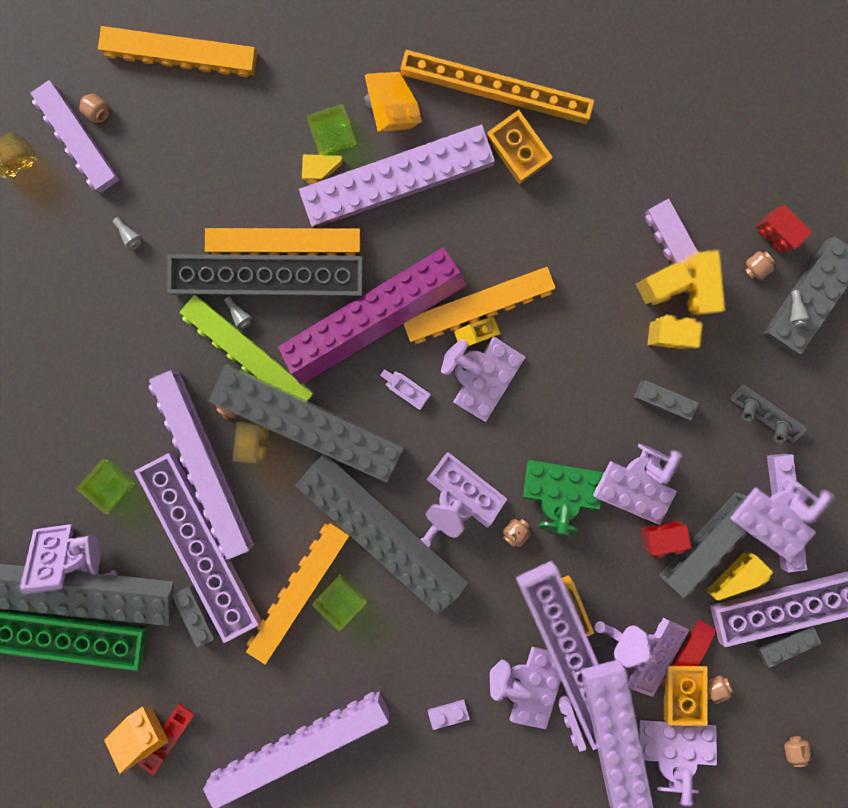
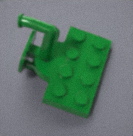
(563, 490)

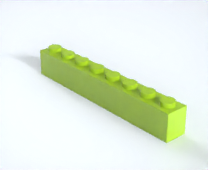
(240, 347)

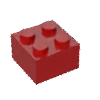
(783, 229)
(666, 538)

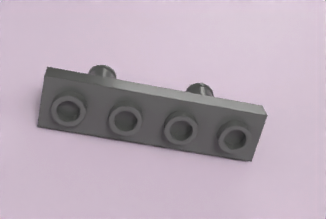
(758, 407)

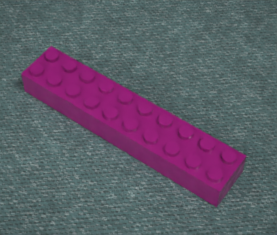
(371, 316)

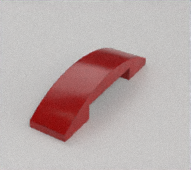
(695, 647)
(173, 729)

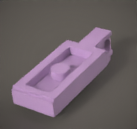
(406, 388)

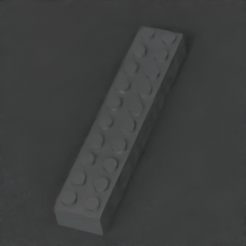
(265, 275)
(306, 423)
(381, 534)
(93, 597)

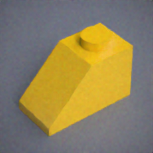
(319, 167)
(478, 331)

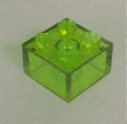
(331, 130)
(106, 486)
(339, 602)

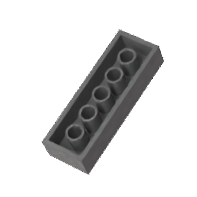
(819, 291)
(706, 549)

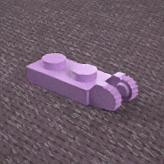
(572, 722)

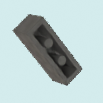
(666, 400)
(195, 615)
(786, 645)

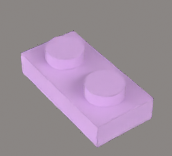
(448, 714)

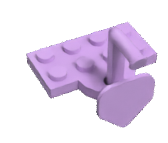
(485, 374)
(640, 485)
(465, 493)
(780, 518)
(56, 553)
(646, 653)
(532, 691)
(678, 752)

